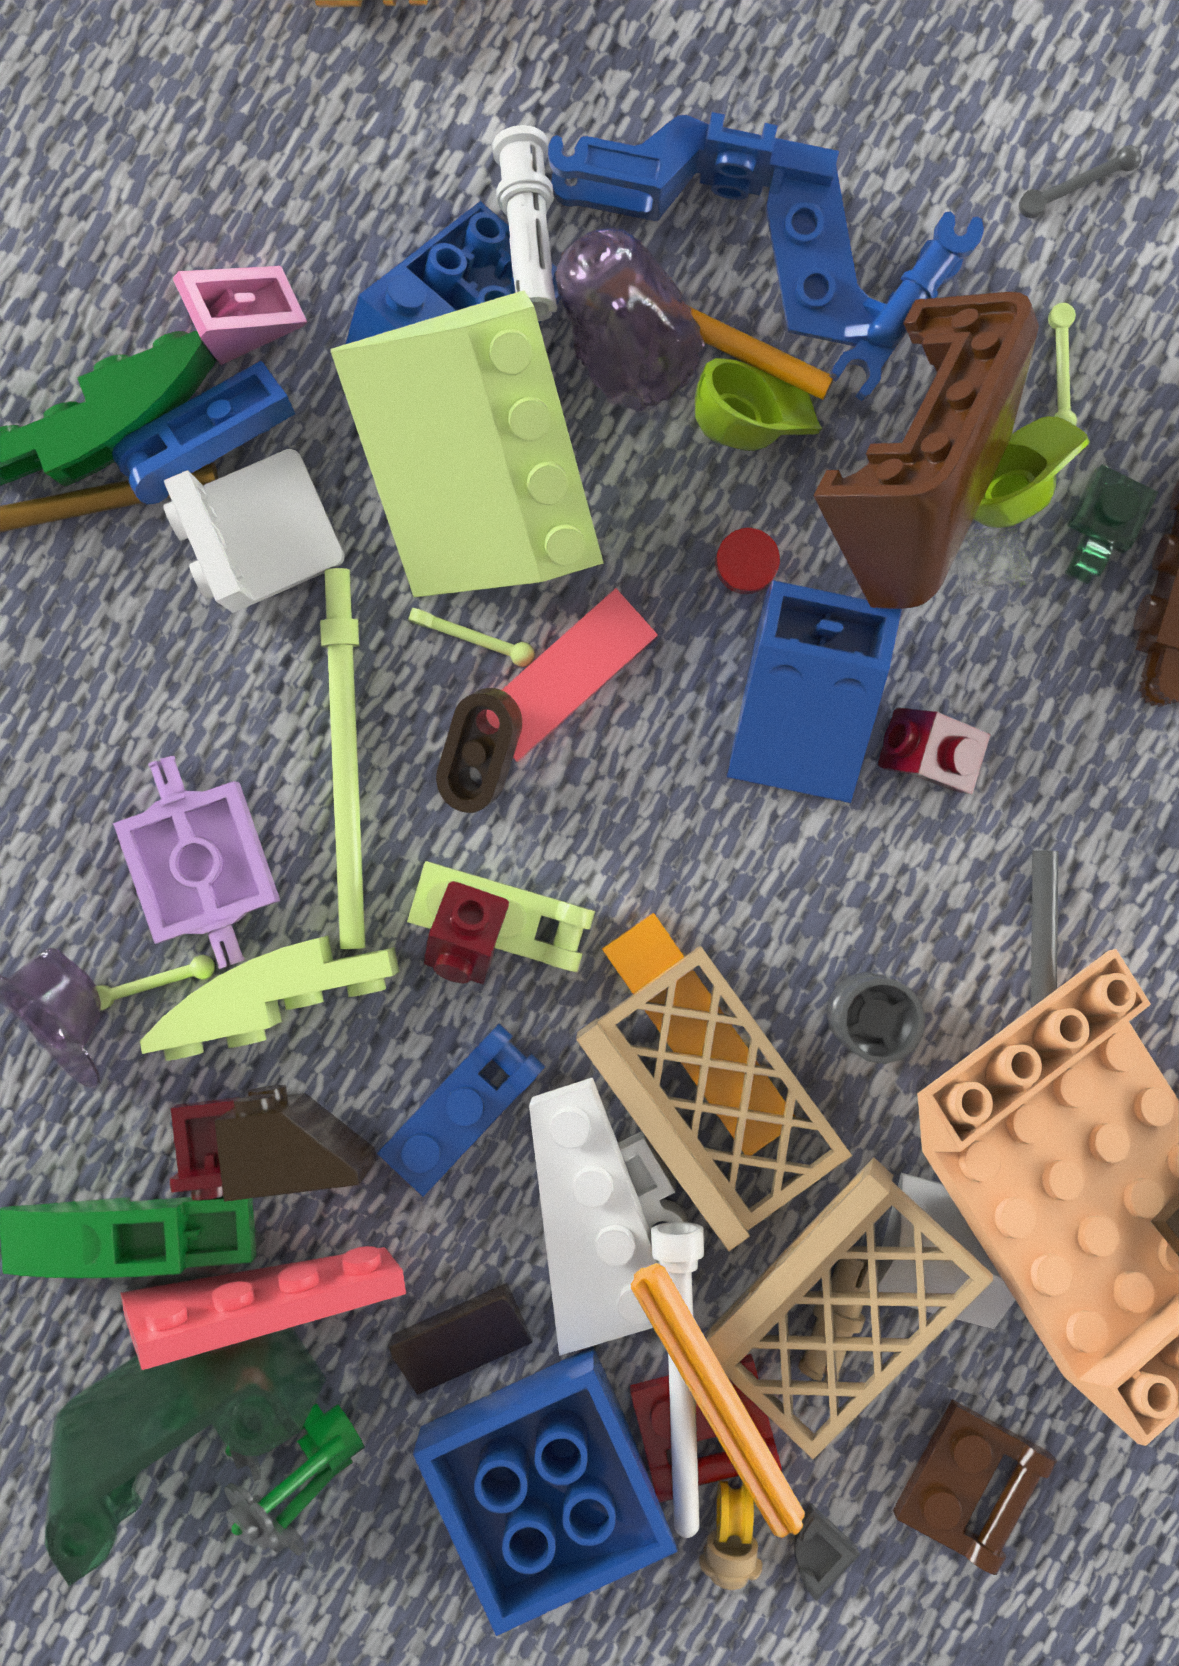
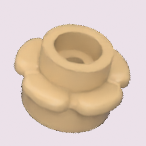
(730, 1562)

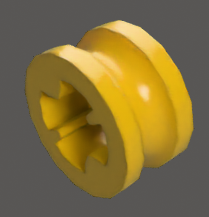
(734, 1513)

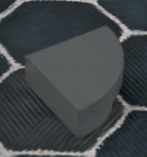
(822, 1552)

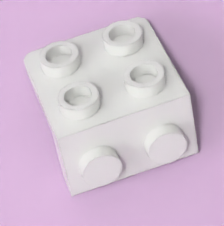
(253, 530)

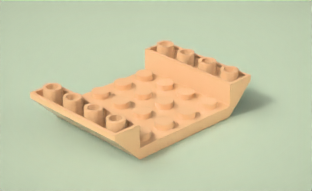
(1058, 1162)

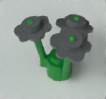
(329, 1450)

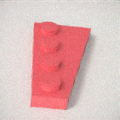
(235, 1307)

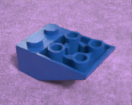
(448, 273)
(812, 691)

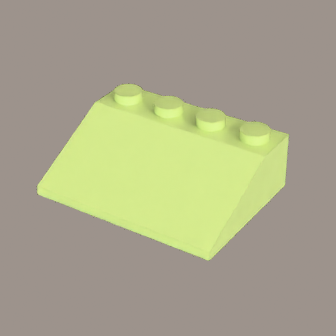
(470, 449)

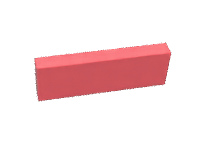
(576, 668)

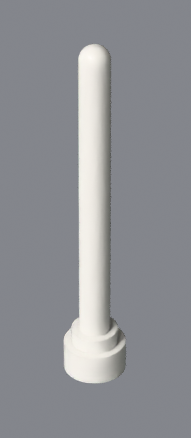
(678, 1249)

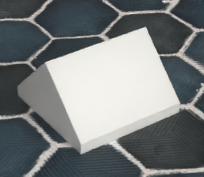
(940, 1275)

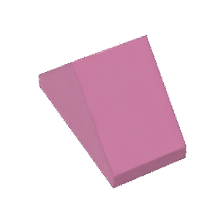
(239, 307)

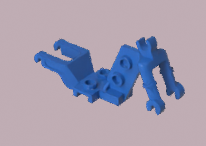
(802, 217)

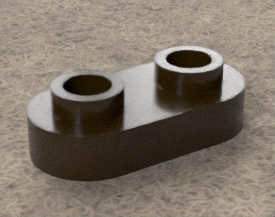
(480, 746)

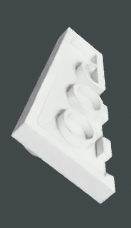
(589, 1219)

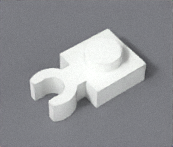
(651, 1180)

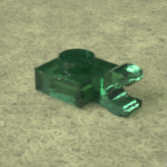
(1109, 518)

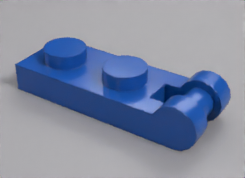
(201, 431)
(458, 1111)

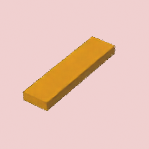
(645, 954)

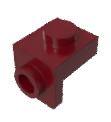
(934, 748)
(465, 933)
(197, 1148)

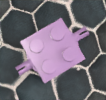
(196, 862)

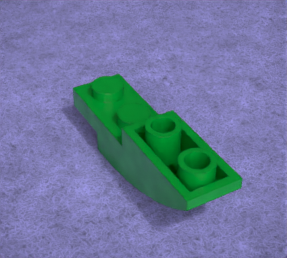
(119, 397)
(125, 1237)

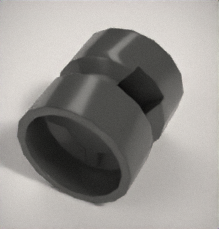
(876, 1017)

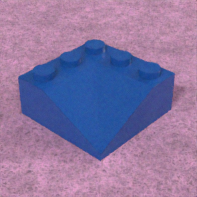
(543, 1491)

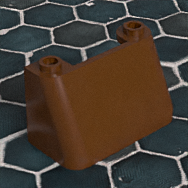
(918, 497)

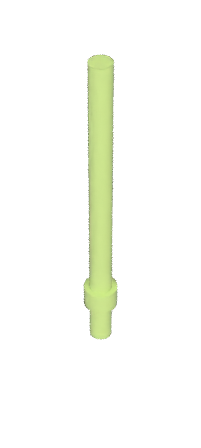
(340, 635)

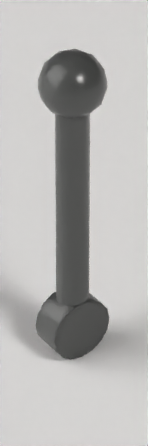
(1034, 200)

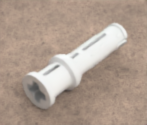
(525, 198)

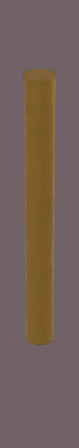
(80, 502)

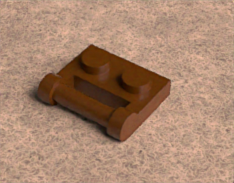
(954, 1477)

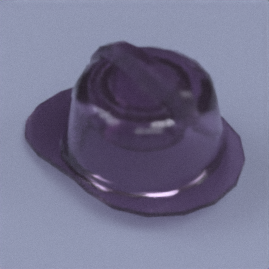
(58, 1008)

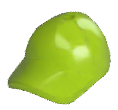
(750, 407)
(1029, 470)

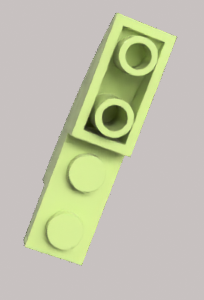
(246, 997)

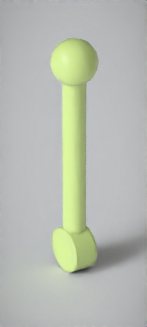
(1061, 319)
(521, 653)
(200, 967)

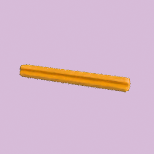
(717, 1399)

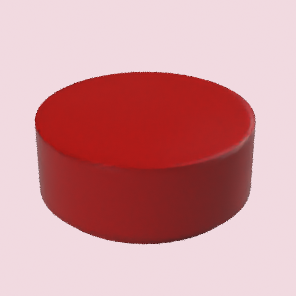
(747, 560)

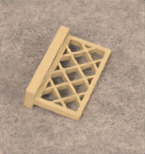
(669, 1131)
(801, 1267)

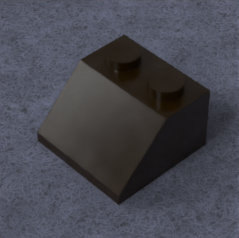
(286, 1146)

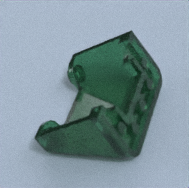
(131, 1417)

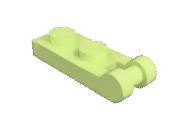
(521, 919)

